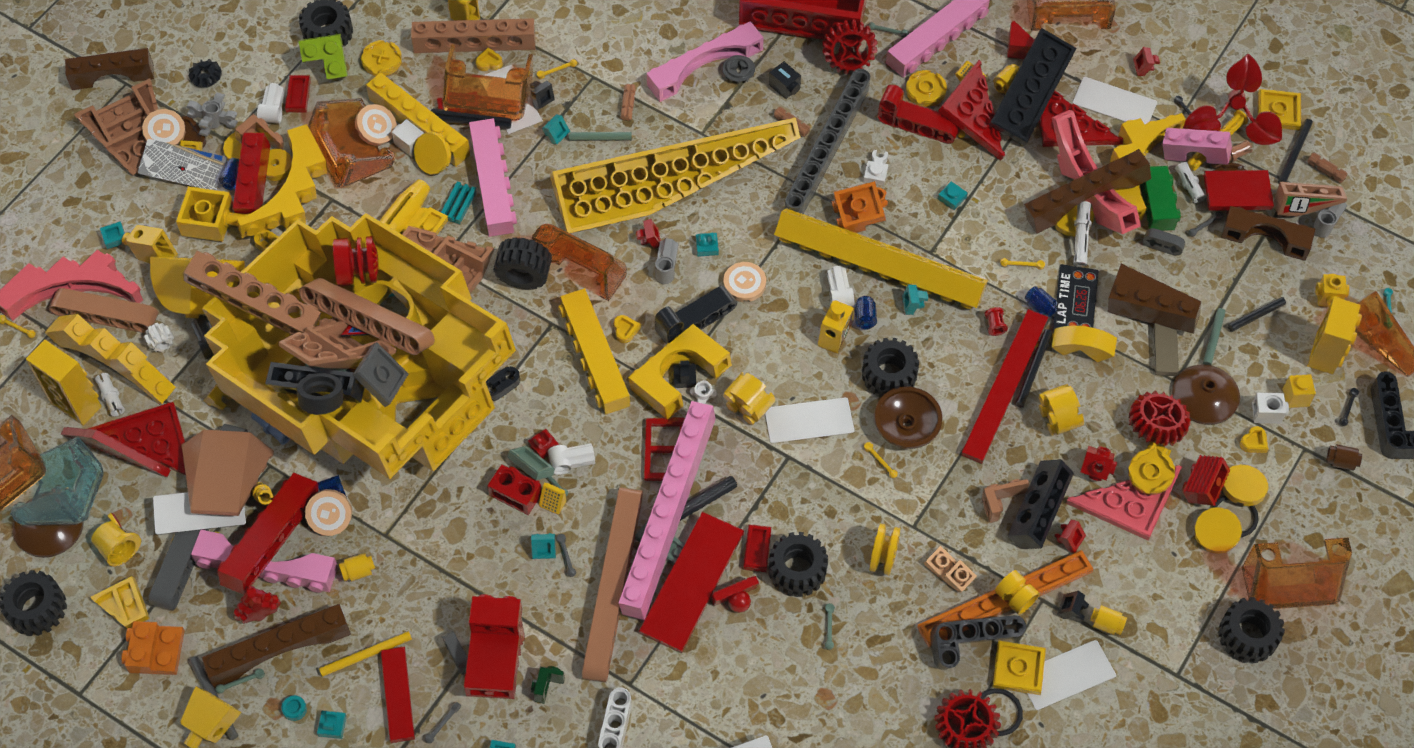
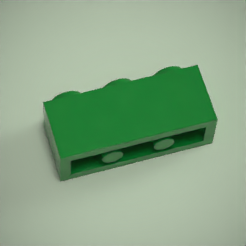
(1160, 200)

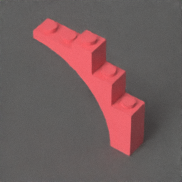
(1075, 161)
(35, 285)

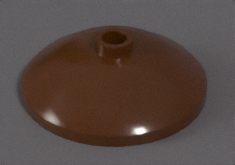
(1206, 404)
(912, 407)
(46, 539)

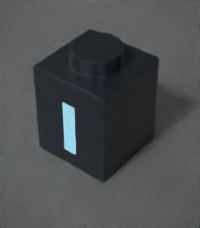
(785, 80)

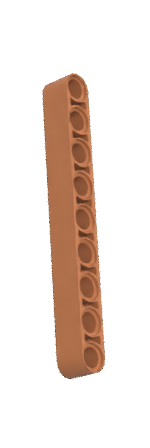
(611, 586)

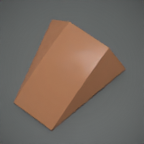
(121, 123)
(465, 256)
(326, 348)
(223, 470)

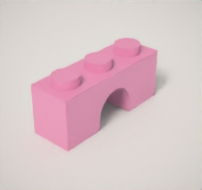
(1212, 144)

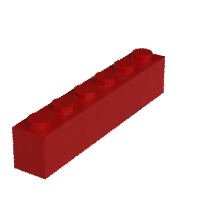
(267, 534)

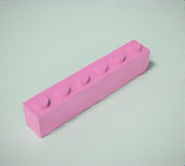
(935, 34)
(491, 177)

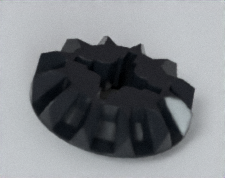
(203, 79)

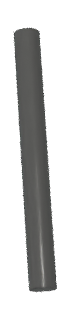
(207, 685)

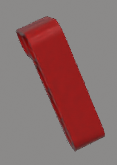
(914, 118)

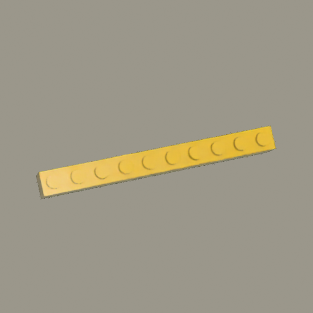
(881, 258)

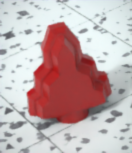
(256, 605)

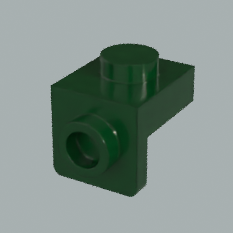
(541, 684)

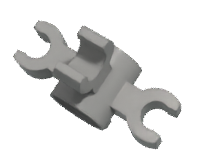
(212, 114)

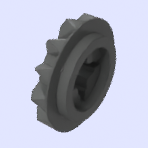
(747, 68)

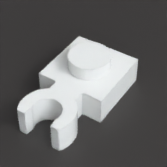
(876, 169)

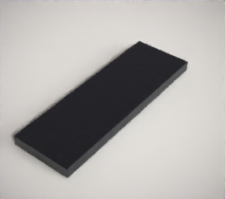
(1032, 86)

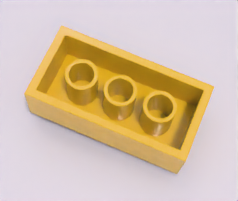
(64, 382)

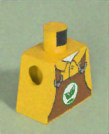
(839, 320)

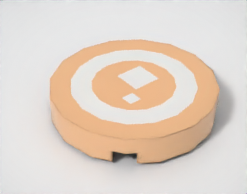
(375, 124)
(164, 126)
(745, 281)
(328, 512)

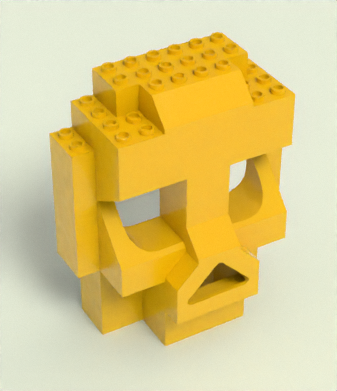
(455, 368)

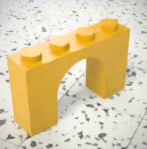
(689, 346)

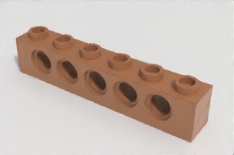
(473, 35)
(217, 286)

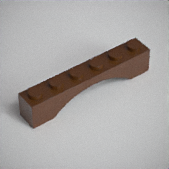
(1122, 173)
(236, 660)

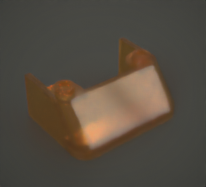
(486, 94)

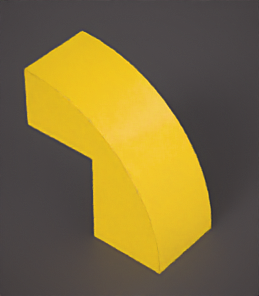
(1091, 341)

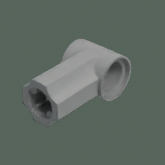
(1327, 219)
(666, 261)

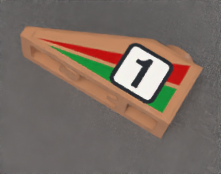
(1301, 198)

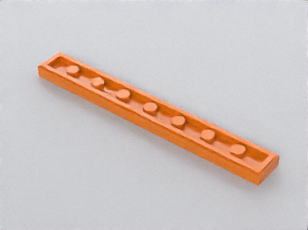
(992, 605)

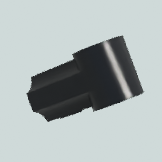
(201, 327)

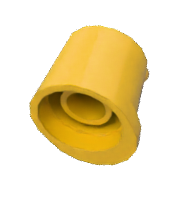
(114, 542)

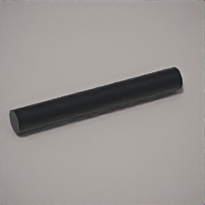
(1257, 314)

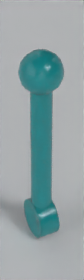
(1388, 293)

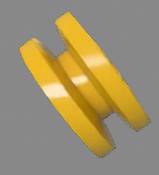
(884, 549)

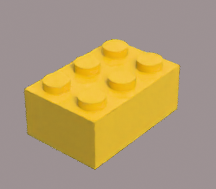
(1335, 336)

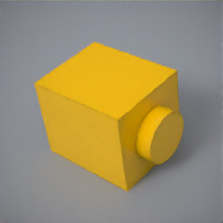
(1299, 390)

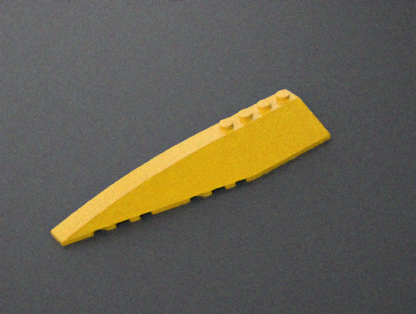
(658, 177)

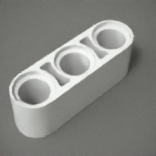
(616, 713)

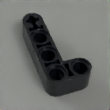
(700, 313)
(1393, 415)
(978, 634)

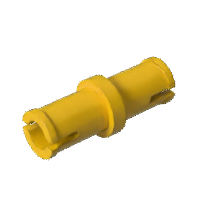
(262, 493)

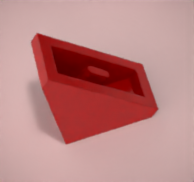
(1018, 42)

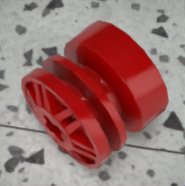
(354, 261)

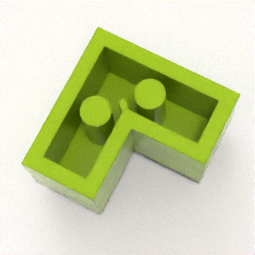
(326, 48)

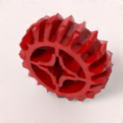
(841, 59)
(1159, 418)
(958, 717)

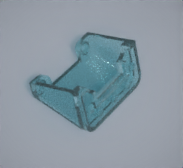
(66, 488)

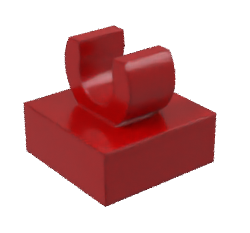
(1145, 61)
(649, 234)
(542, 443)
(1071, 536)

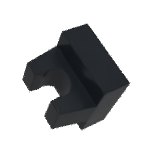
(541, 93)
(684, 375)
(1071, 606)

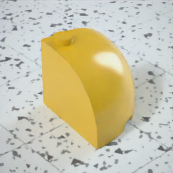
(173, 292)

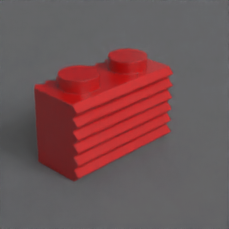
(1206, 480)

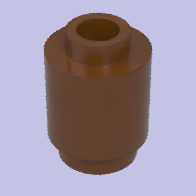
(1344, 457)

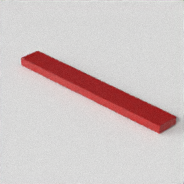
(1004, 386)

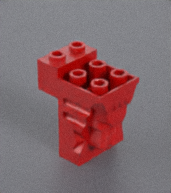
(494, 646)

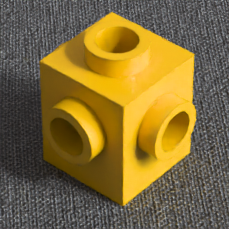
(1329, 287)

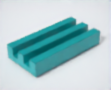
(457, 188)

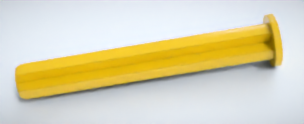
(1231, 126)

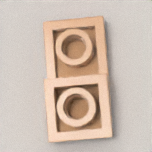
(949, 570)

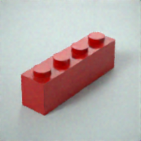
(251, 173)

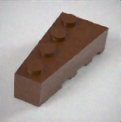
(1152, 301)

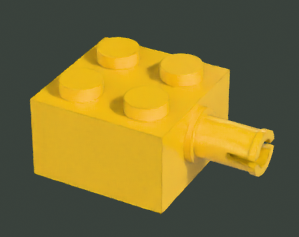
(206, 214)

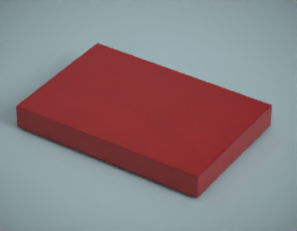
(1238, 189)

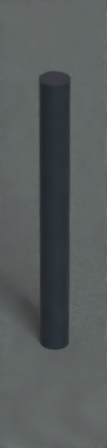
(1295, 151)
(1033, 369)

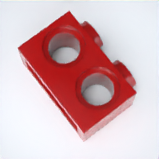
(511, 493)

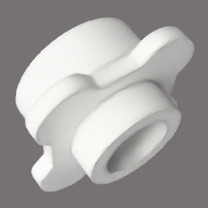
(703, 386)

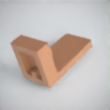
(257, 124)
(994, 493)

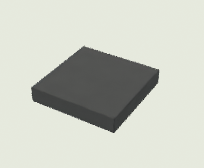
(380, 374)

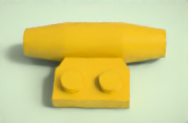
(408, 211)

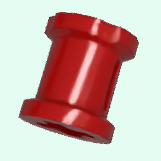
(996, 321)

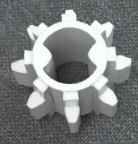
(159, 337)

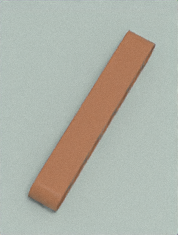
(367, 316)

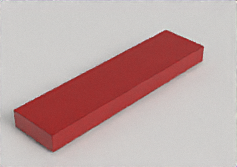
(397, 695)

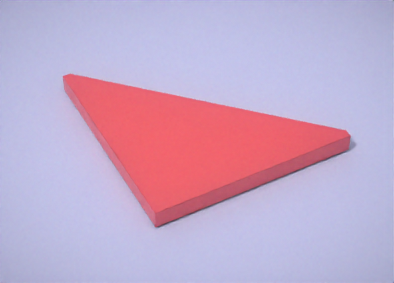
(1125, 506)

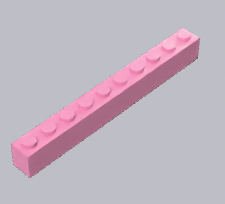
(667, 511)

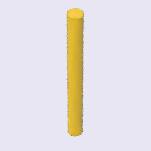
(364, 654)

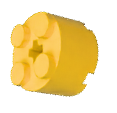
(748, 397)
(1061, 409)

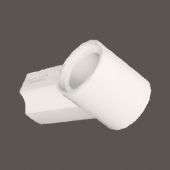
(271, 107)
(839, 286)
(565, 458)

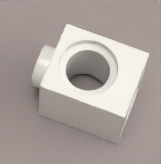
(1263, 414)

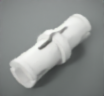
(1185, 174)
(109, 394)

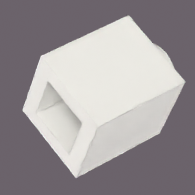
(405, 136)

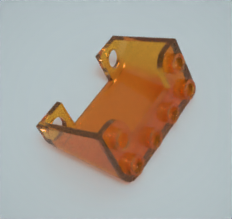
(1297, 583)

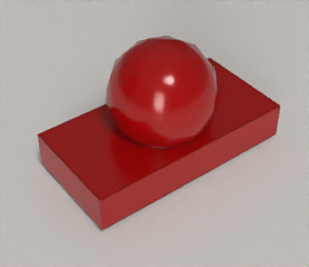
(736, 594)

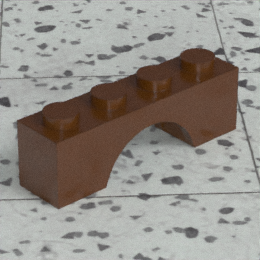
(85, 70)
(1292, 237)

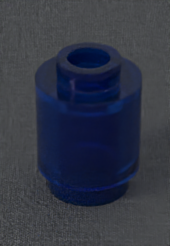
(229, 174)
(1041, 301)
(865, 312)

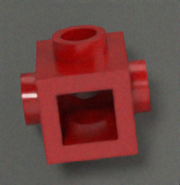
(1098, 463)

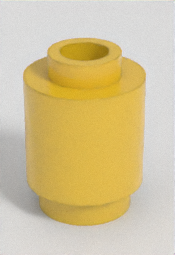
(1005, 78)
(356, 567)
(1108, 620)

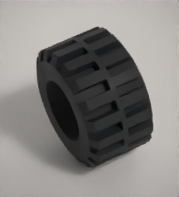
(322, 13)
(522, 263)
(893, 353)
(801, 547)
(23, 589)
(1258, 614)

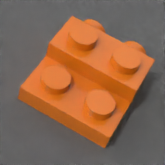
(858, 207)
(153, 648)

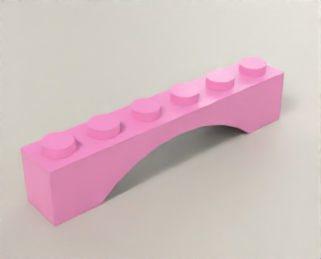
(668, 78)
(310, 571)

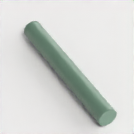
(600, 135)
(1214, 336)

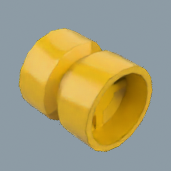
(1015, 590)

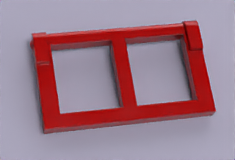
(658, 422)

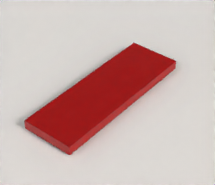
(691, 582)

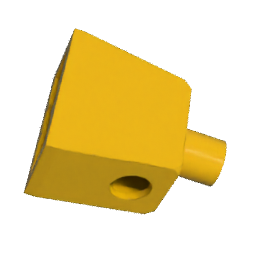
(148, 243)
(207, 717)

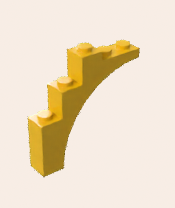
(1144, 137)
(298, 189)
(125, 358)

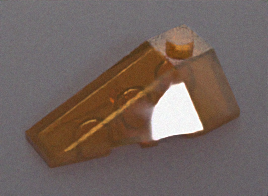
(1384, 334)

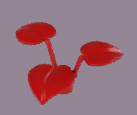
(1241, 76)

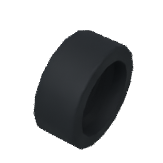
(318, 383)

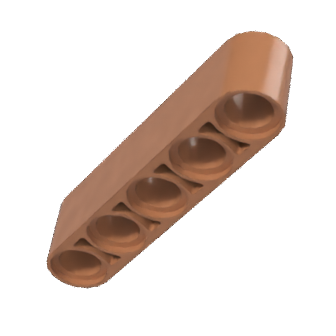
(104, 310)

